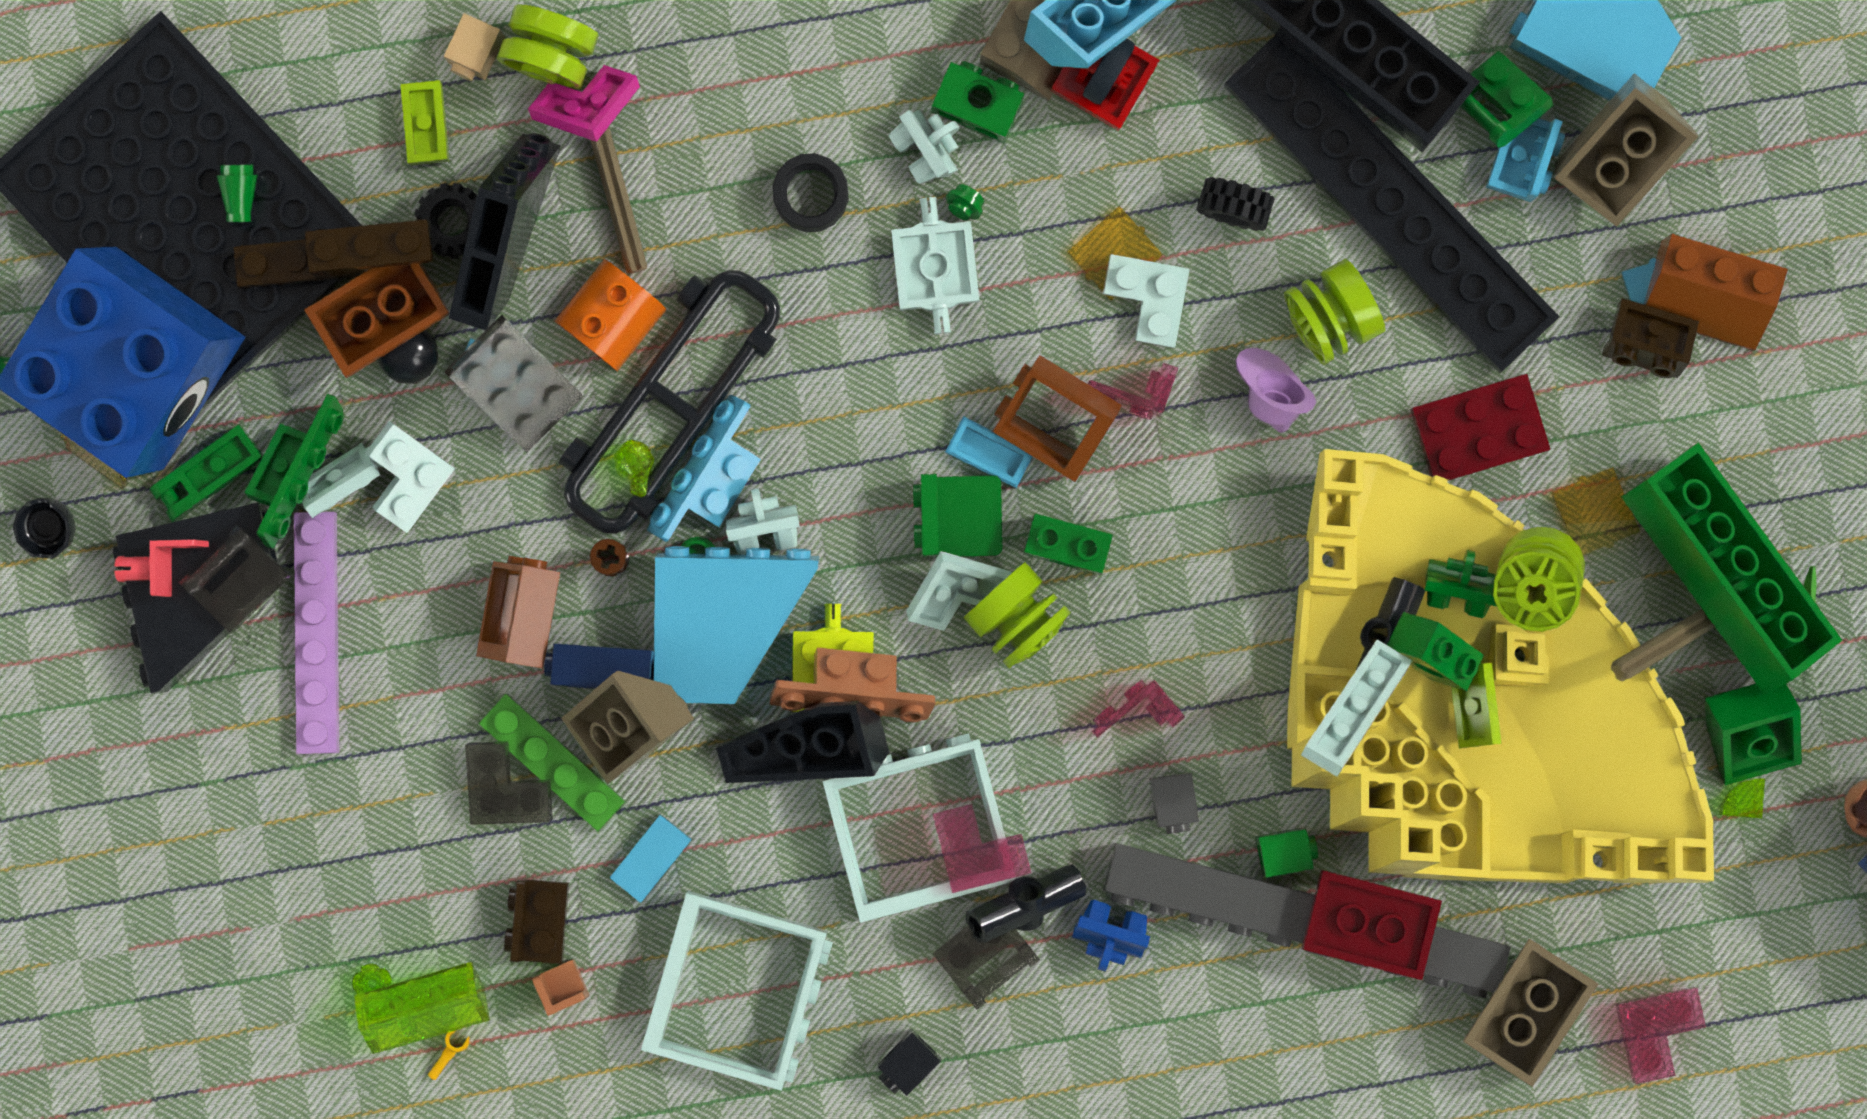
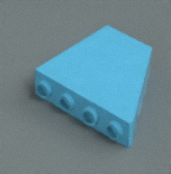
(1597, 40)
(721, 615)

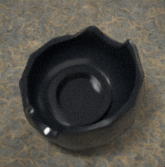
(411, 360)
(44, 527)

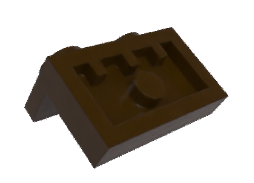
(1651, 339)
(537, 921)

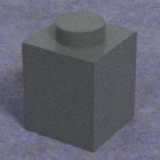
(1174, 802)

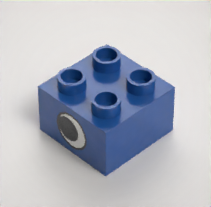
(119, 360)

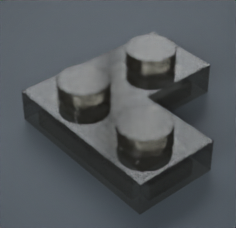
(494, 795)

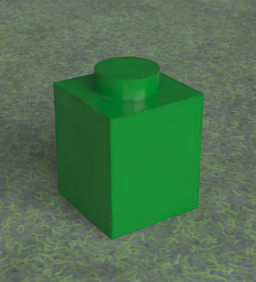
(1286, 852)

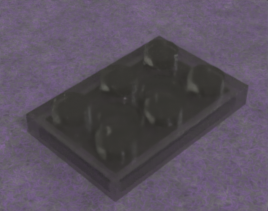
(513, 383)

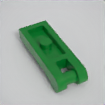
(207, 472)

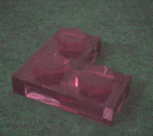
(971, 861)
(1647, 1024)

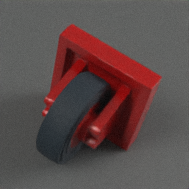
(1109, 85)

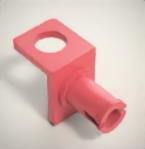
(156, 566)

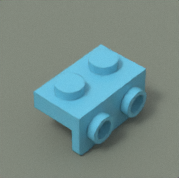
(1523, 162)

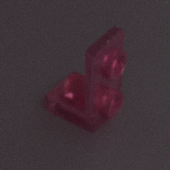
(1158, 386)
(1160, 707)

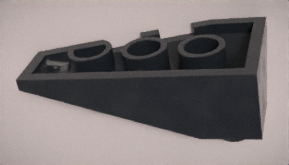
(810, 744)

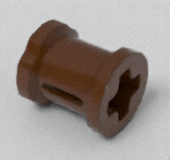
(605, 546)

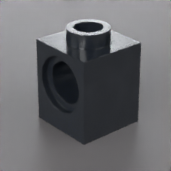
(907, 1064)

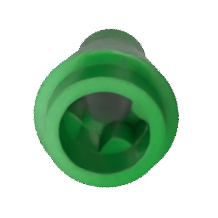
(237, 191)

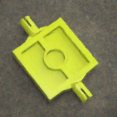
(831, 637)

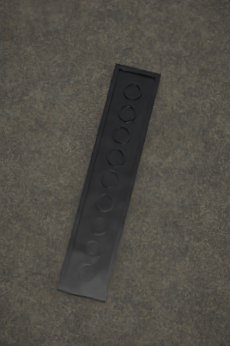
(1392, 202)

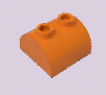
(610, 314)

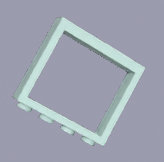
(918, 758)
(672, 973)

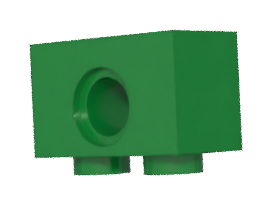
(991, 121)
(1068, 544)
(1436, 651)

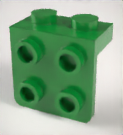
(959, 515)

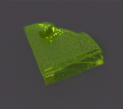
(1744, 799)

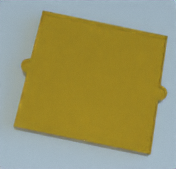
(1114, 236)
(94, 462)
(1595, 511)

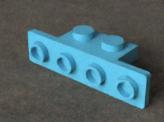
(711, 475)

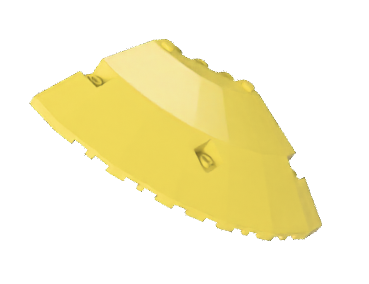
(1580, 754)

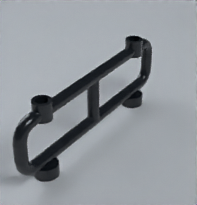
(698, 299)

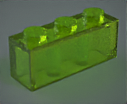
(421, 1007)

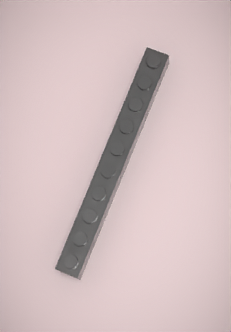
(1279, 912)

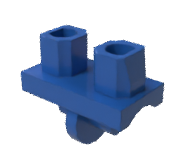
(1110, 941)

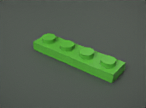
(552, 761)

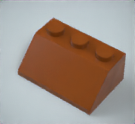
(1718, 288)
(376, 314)

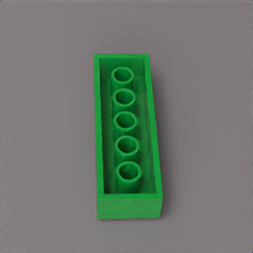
(1732, 569)

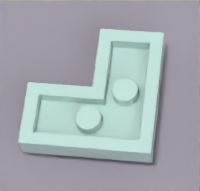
(1158, 288)
(416, 471)
(950, 583)

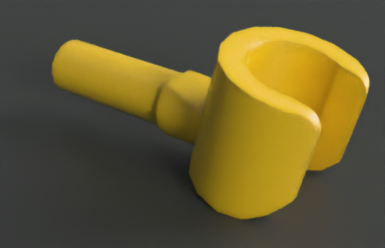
(447, 1055)

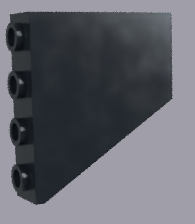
(502, 229)
(178, 629)

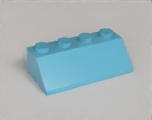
(1085, 30)

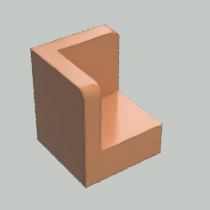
(560, 987)

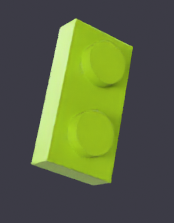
(424, 122)
(1477, 711)

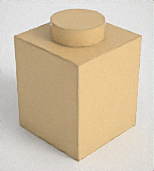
(473, 48)

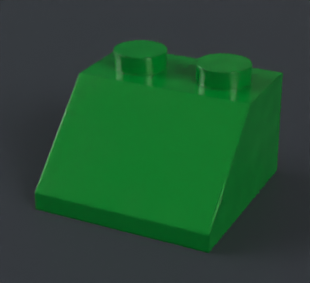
(1754, 731)

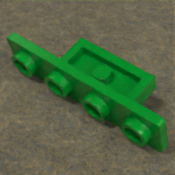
(287, 467)

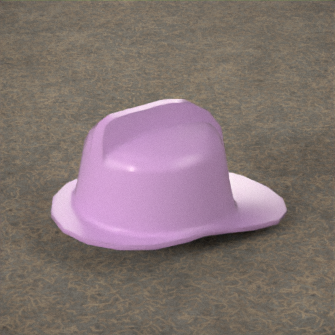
(1274, 389)

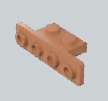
(854, 677)

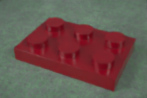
(1480, 428)
(1371, 924)

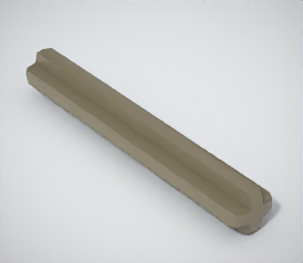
(619, 203)
(1661, 646)

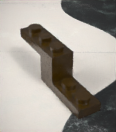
(333, 254)

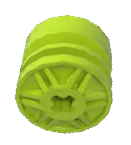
(1341, 308)
(1533, 559)
(1017, 615)

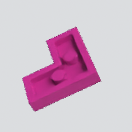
(588, 111)

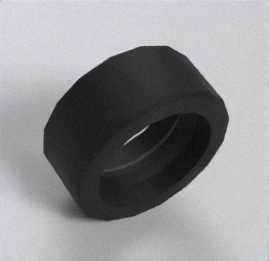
(786, 174)

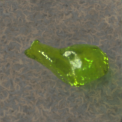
(634, 463)

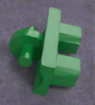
(1460, 580)

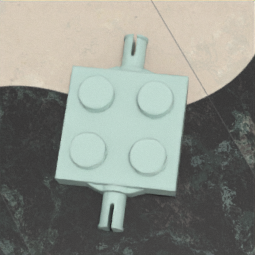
(935, 265)

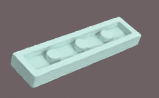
(1356, 708)

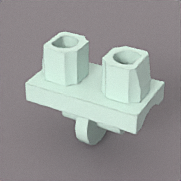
(916, 130)
(779, 521)

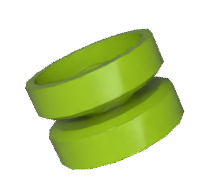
(547, 46)

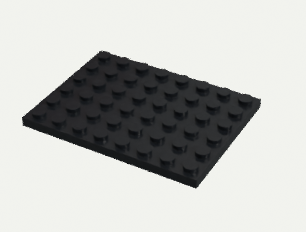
(137, 170)

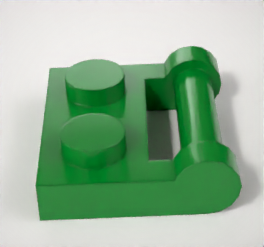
(1511, 93)

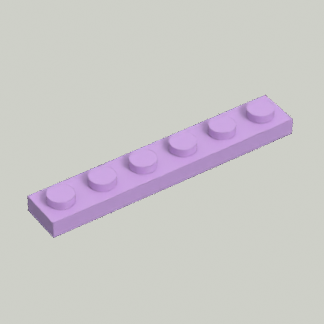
(316, 633)

